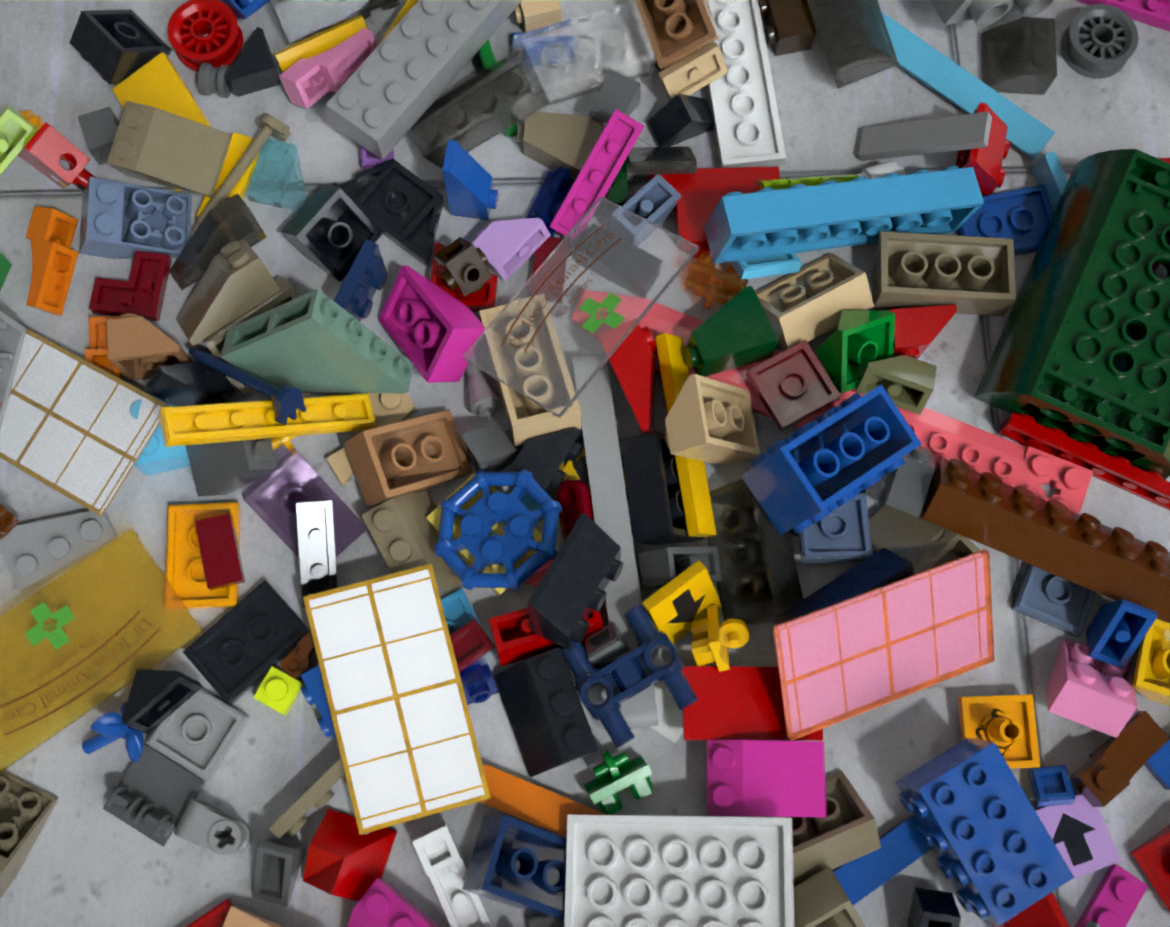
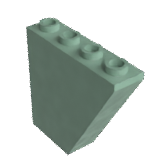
(316, 350)

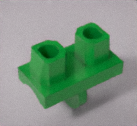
(615, 776)

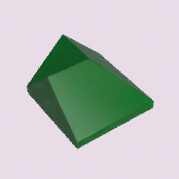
(860, 339)

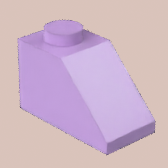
(510, 243)

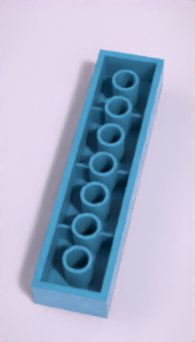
(840, 213)

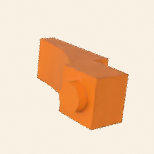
(52, 259)

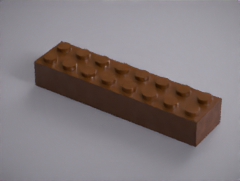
(1049, 536)

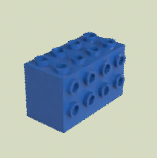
(830, 460)
(983, 830)

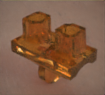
(713, 283)

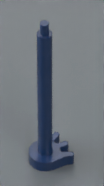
(286, 399)

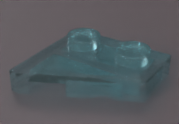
(278, 177)

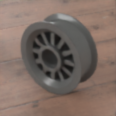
(1099, 41)

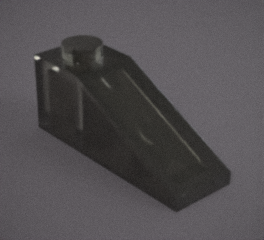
(225, 223)

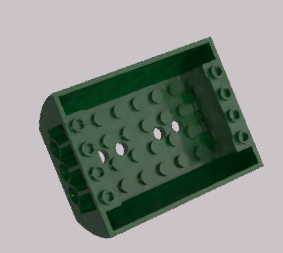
(1075, 311)

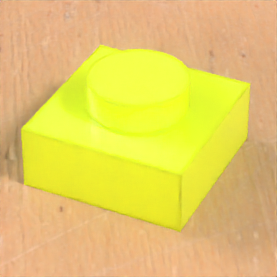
(278, 691)

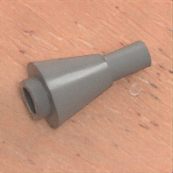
(483, 397)

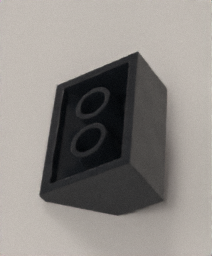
(654, 491)
(575, 584)
(545, 712)

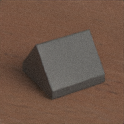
(605, 645)

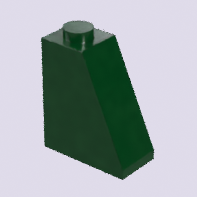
(732, 336)

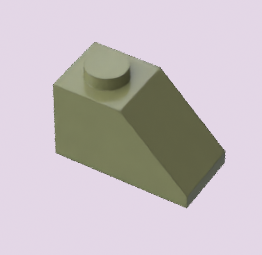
(903, 378)

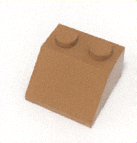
(140, 347)

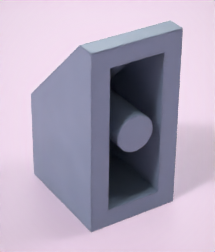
(654, 200)

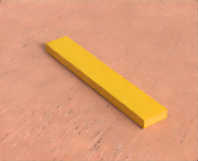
(257, 420)
(690, 471)

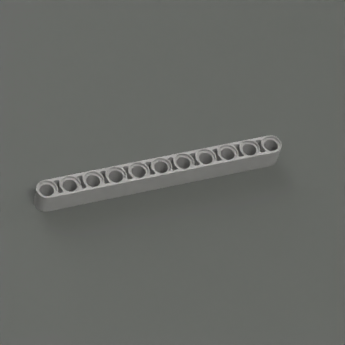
(612, 516)

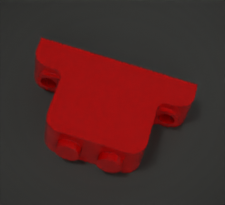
(702, 193)

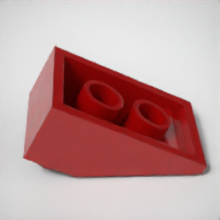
(636, 373)

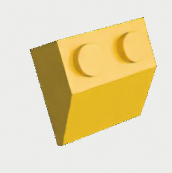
(1153, 664)

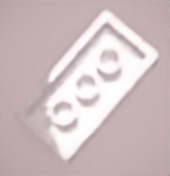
(581, 51)

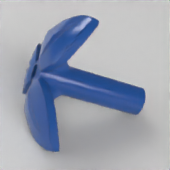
(111, 728)

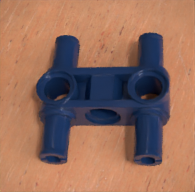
(629, 676)

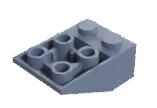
(132, 218)

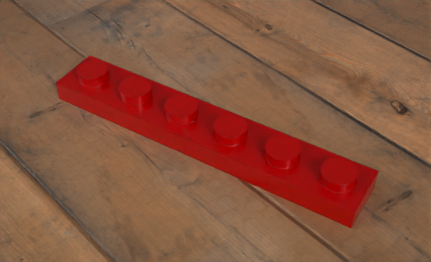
(1107, 468)

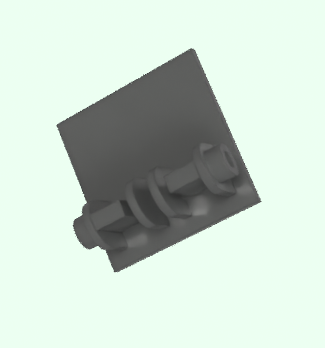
(153, 795)

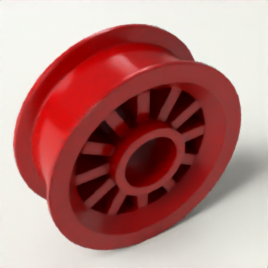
(201, 18)

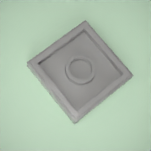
(199, 733)

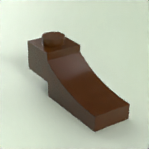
(1118, 760)

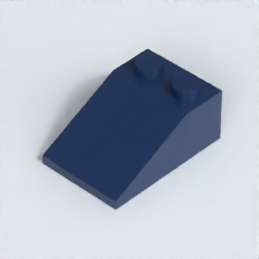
(519, 866)

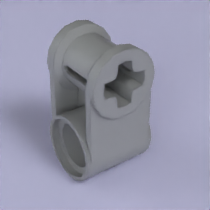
(207, 827)

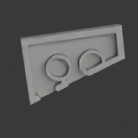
(51, 546)

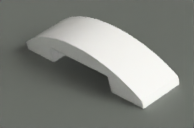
(447, 874)

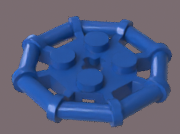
(478, 525)

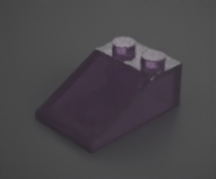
(296, 480)

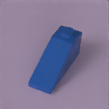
(467, 184)

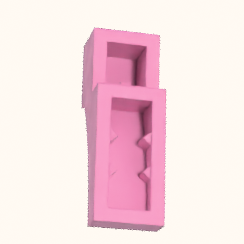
(328, 71)

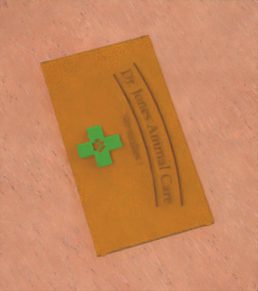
(84, 642)

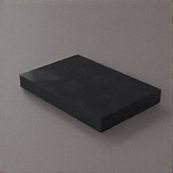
(247, 643)

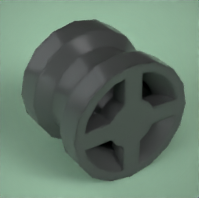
(213, 80)

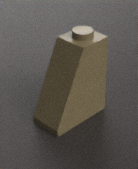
(559, 140)

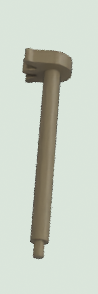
(269, 127)

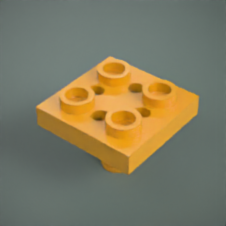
(1012, 731)

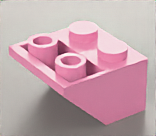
(1090, 690)

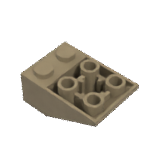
(917, 539)
(22, 818)

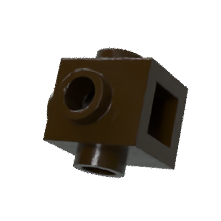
(463, 267)

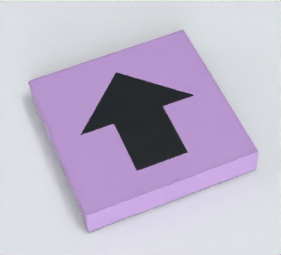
(1080, 835)

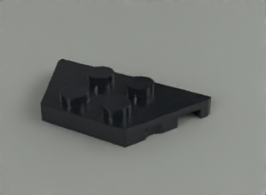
(398, 206)

